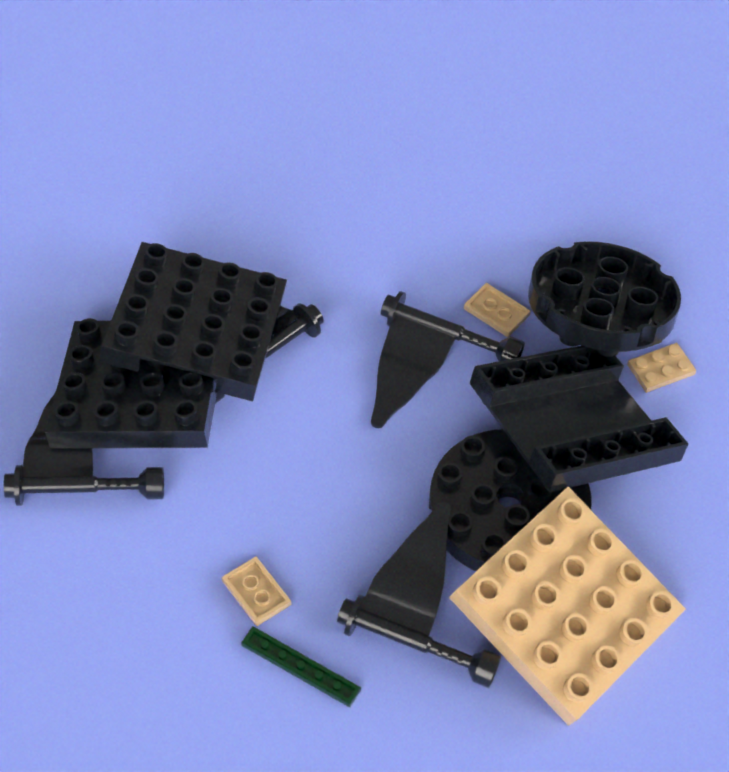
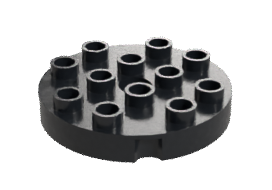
(604, 297)
(473, 481)

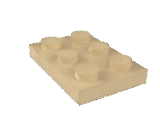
(497, 309)
(661, 367)
(256, 591)

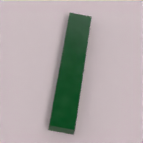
(301, 666)

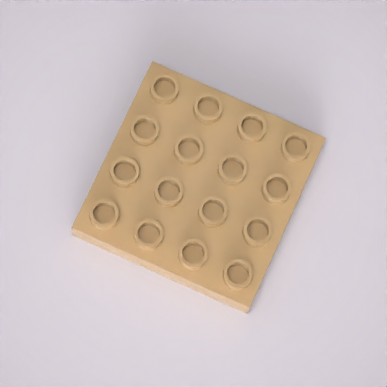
(567, 605)

